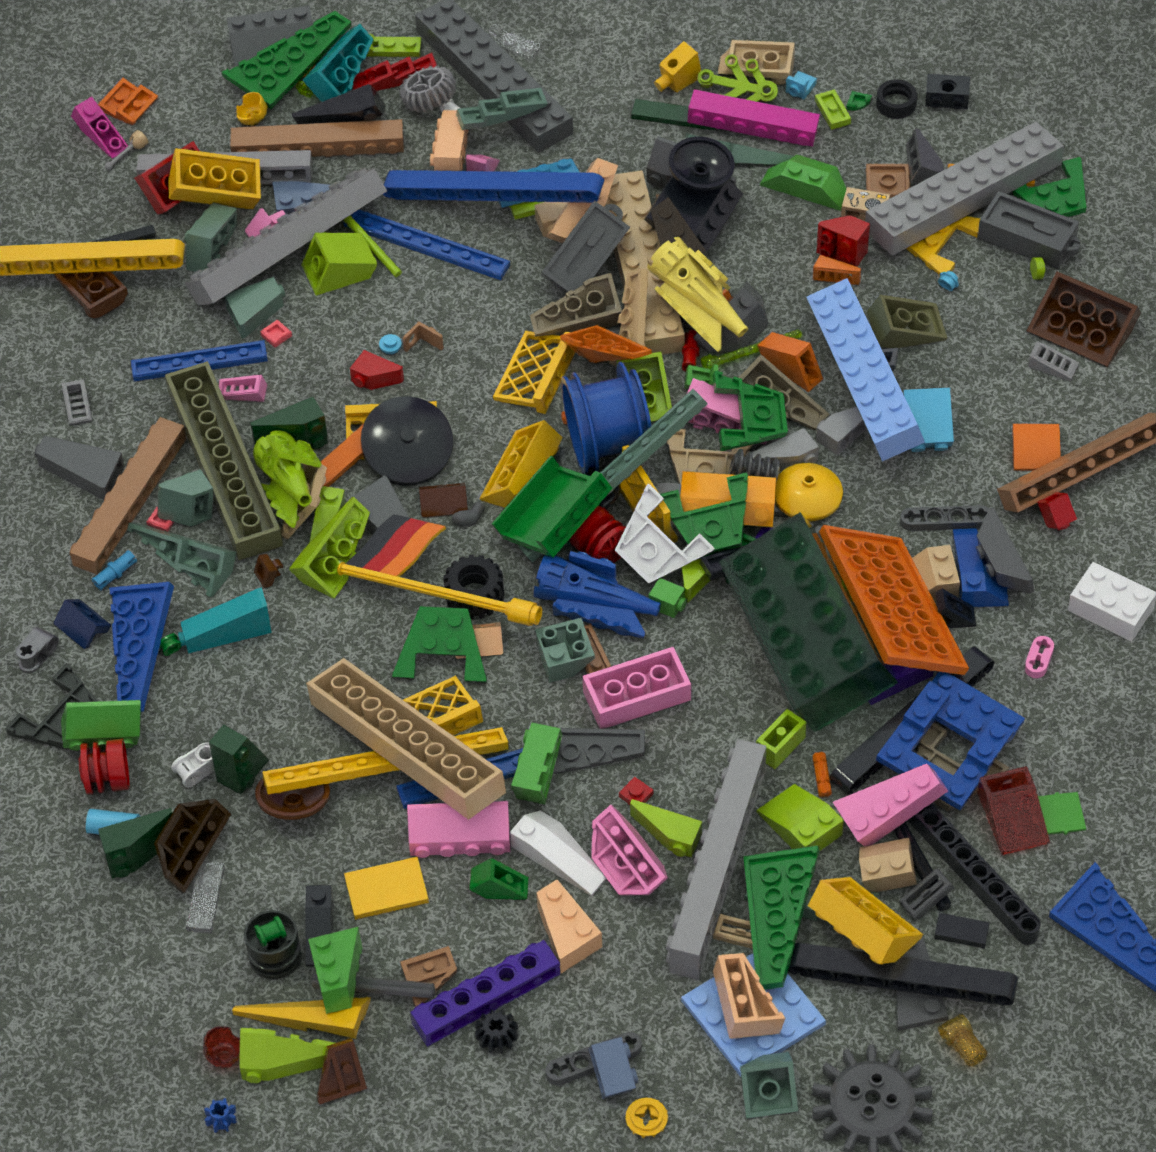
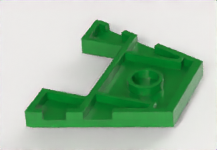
(1061, 196)
(760, 413)
(719, 523)
(441, 633)

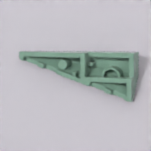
(752, 155)
(202, 561)

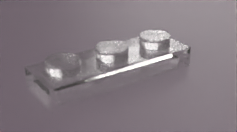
(205, 897)

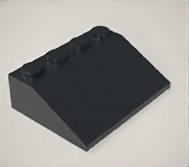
(702, 210)

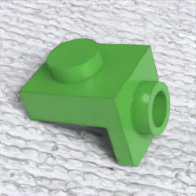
(700, 374)

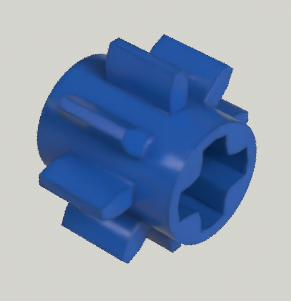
(220, 1122)

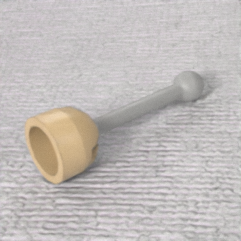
(137, 140)

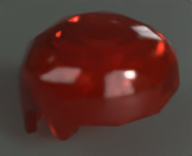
(219, 1041)

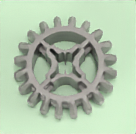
(427, 88)

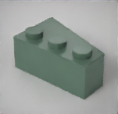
(208, 235)

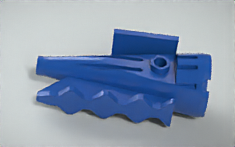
(590, 591)

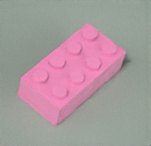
(636, 688)

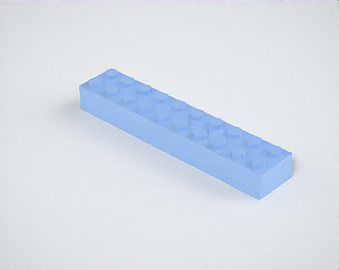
(865, 370)

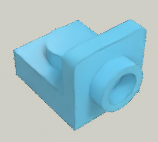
(800, 84)

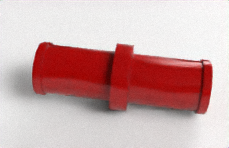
(690, 350)

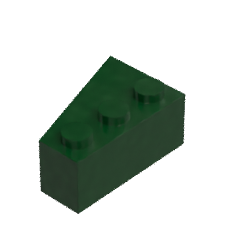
(235, 759)

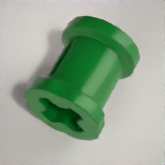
(270, 931)

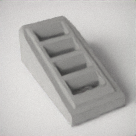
(1055, 356)
(76, 387)

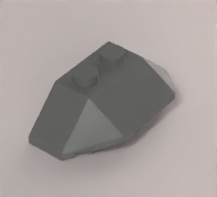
(752, 312)
(1001, 555)

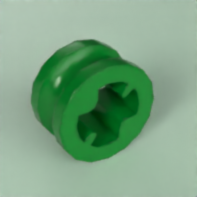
(170, 644)

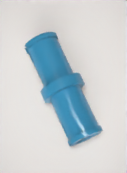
(114, 570)

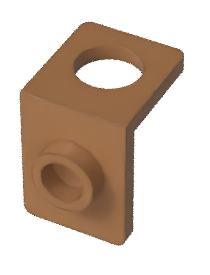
(424, 332)

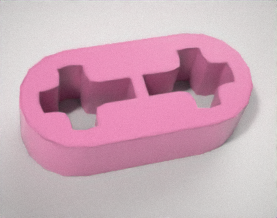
(1034, 655)

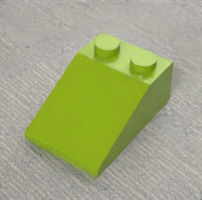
(654, 382)
(802, 819)

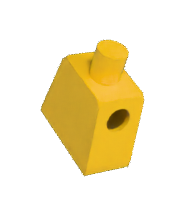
(679, 69)

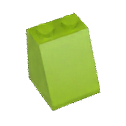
(337, 261)

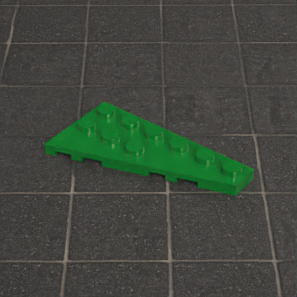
(288, 60)
(776, 901)

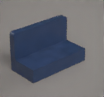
(80, 622)

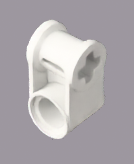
(194, 765)

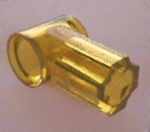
(960, 1035)

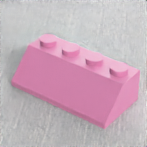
(445, 832)

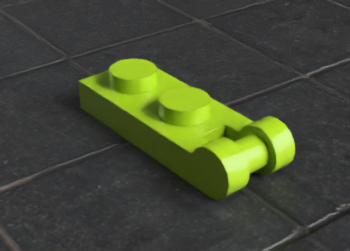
(395, 47)

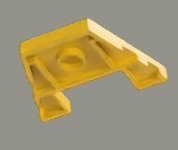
(930, 246)

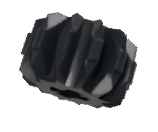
(496, 1031)

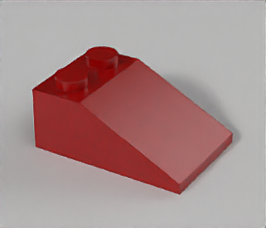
(155, 182)

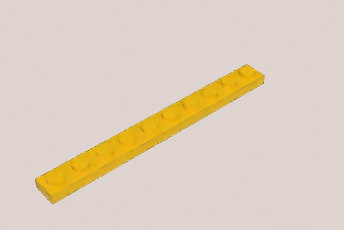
(364, 764)

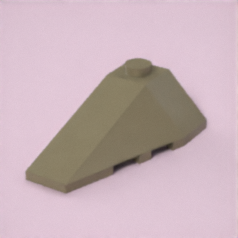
(584, 307)
(798, 404)

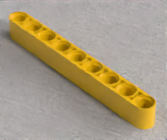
(91, 257)

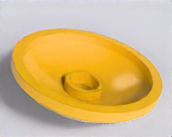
(813, 499)

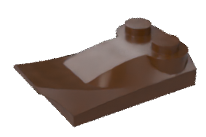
(94, 291)

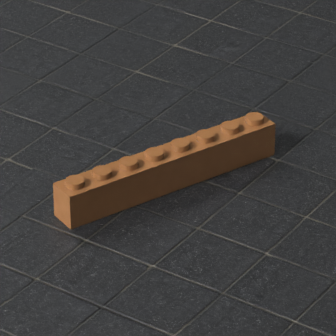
(322, 138)
(1079, 464)
(127, 495)

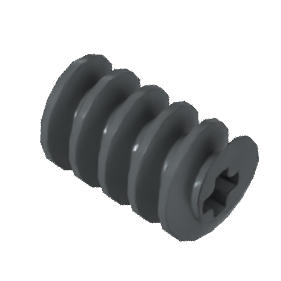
(755, 466)

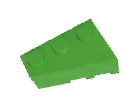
(336, 967)

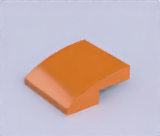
(127, 101)
(1035, 445)

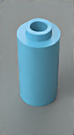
(102, 818)

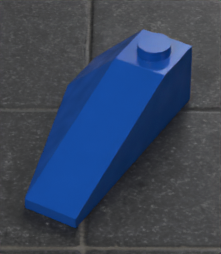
(975, 583)

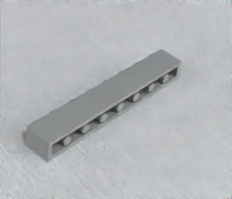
(274, 165)

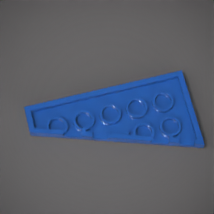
(1108, 925)

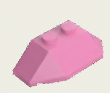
(624, 855)

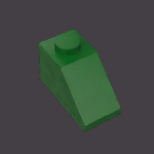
(498, 881)

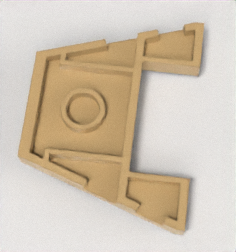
(699, 460)

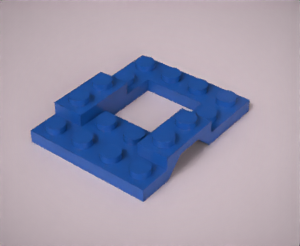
(964, 712)

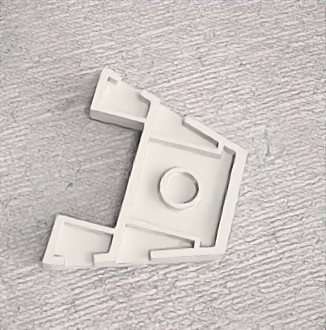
(649, 548)

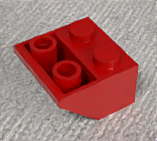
(843, 239)

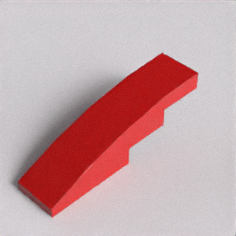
(389, 76)

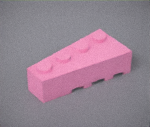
(720, 411)
(890, 803)

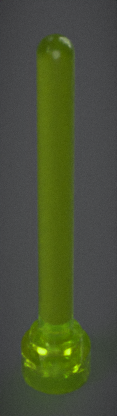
(708, 360)

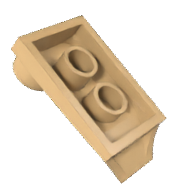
(773, 58)

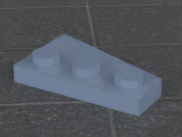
(293, 193)

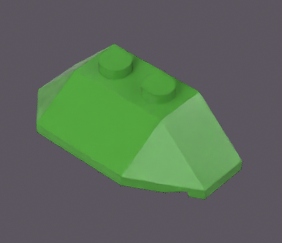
(807, 180)

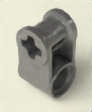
(36, 649)

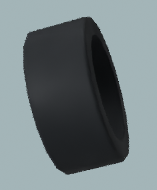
(896, 111)

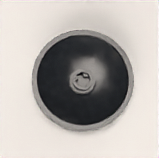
(406, 440)

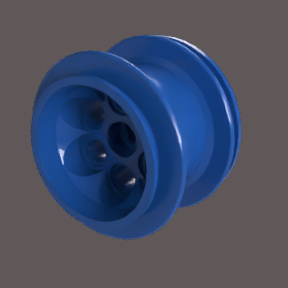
(604, 415)

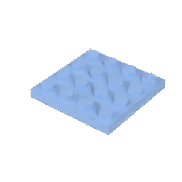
(799, 1022)

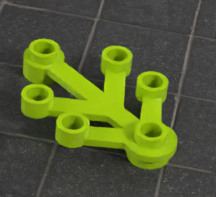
(742, 84)

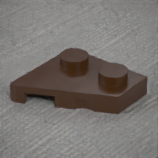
(340, 1072)

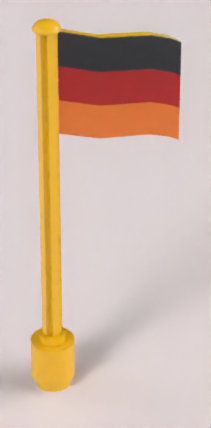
(399, 545)

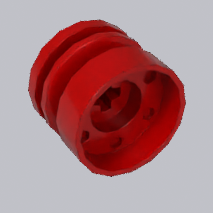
(599, 535)
(104, 766)

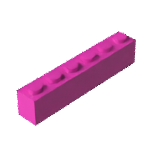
(753, 118)

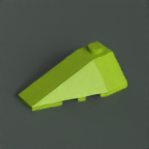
(332, 545)
(273, 1057)

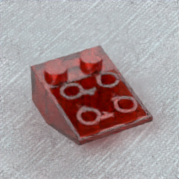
(1013, 810)

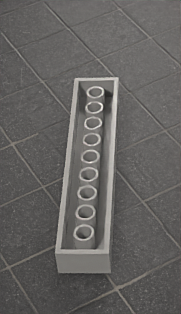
(964, 188)
(285, 236)
(716, 859)

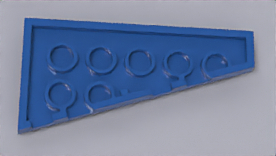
(137, 634)

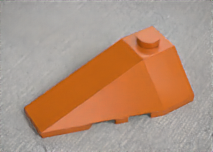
(603, 345)

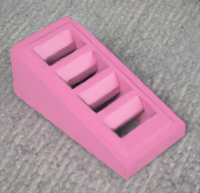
(255, 384)

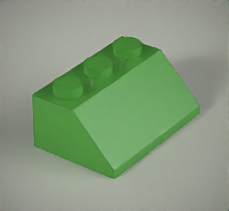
(100, 722)

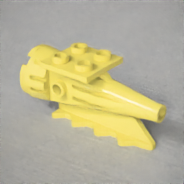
(695, 291)

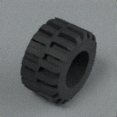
(478, 571)

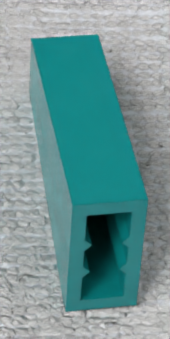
(227, 623)

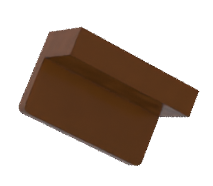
(442, 499)

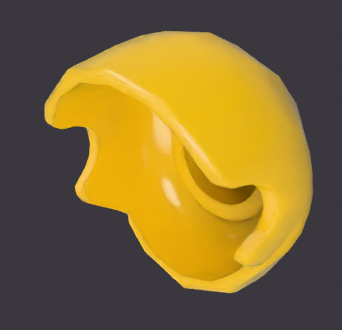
(252, 109)

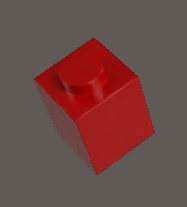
(1057, 511)

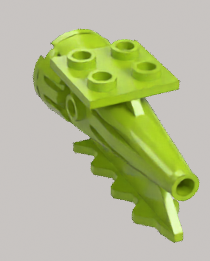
(283, 462)

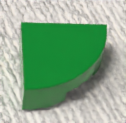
(858, 100)

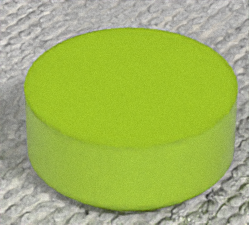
(1037, 268)

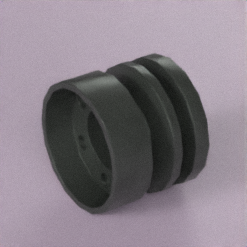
(281, 954)

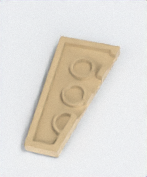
(634, 313)

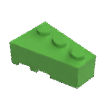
(536, 763)

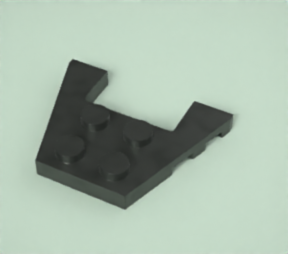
(50, 729)

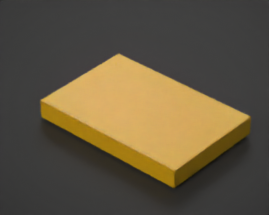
(386, 888)

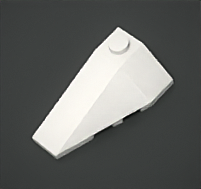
(555, 849)

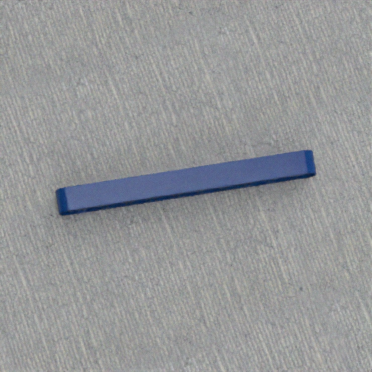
(493, 186)

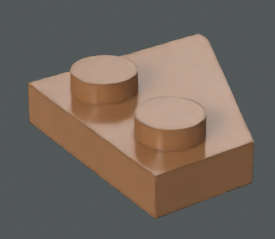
(431, 967)

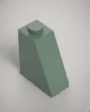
(254, 304)

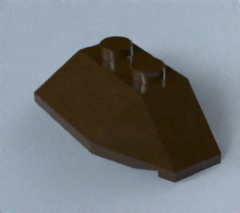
(189, 839)

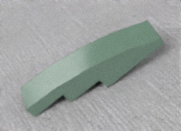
(505, 108)

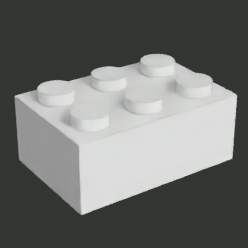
(1112, 601)

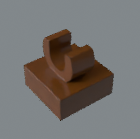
(267, 570)

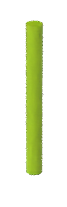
(377, 251)

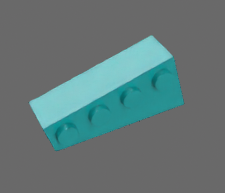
(340, 65)

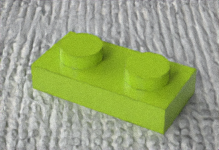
(833, 109)

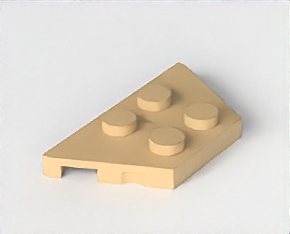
(315, 480)

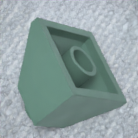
(769, 1085)

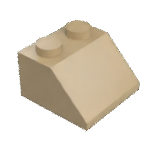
(938, 569)
(887, 865)

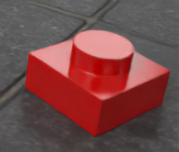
(637, 791)

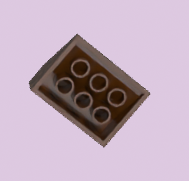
(1084, 319)

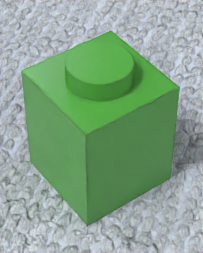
(670, 596)

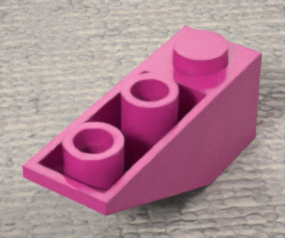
(98, 127)

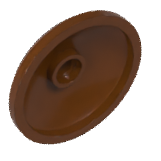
(294, 803)

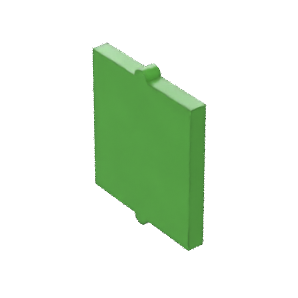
(1062, 813)

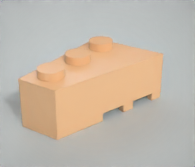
(567, 925)
(743, 1000)

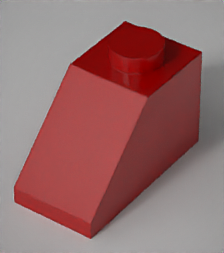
(375, 372)

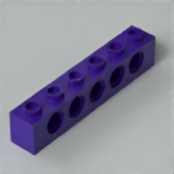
(500, 992)

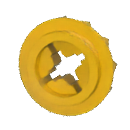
(639, 1109)

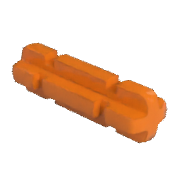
(822, 774)

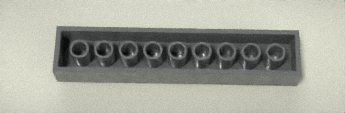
(490, 70)

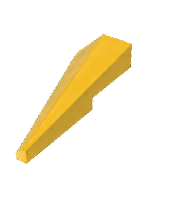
(309, 1015)

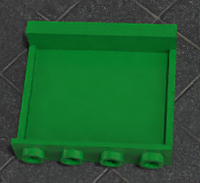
(551, 507)

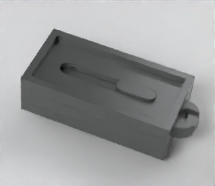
(1029, 230)
(586, 247)

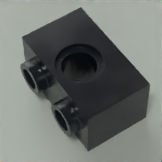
(947, 91)

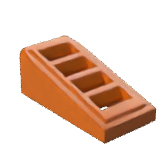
(835, 271)

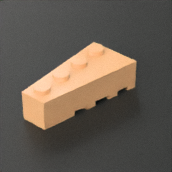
(449, 143)
(575, 210)

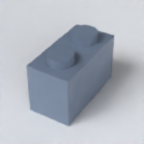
(613, 1067)

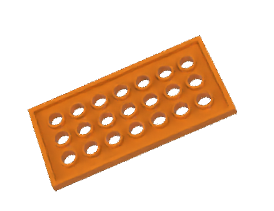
(893, 600)

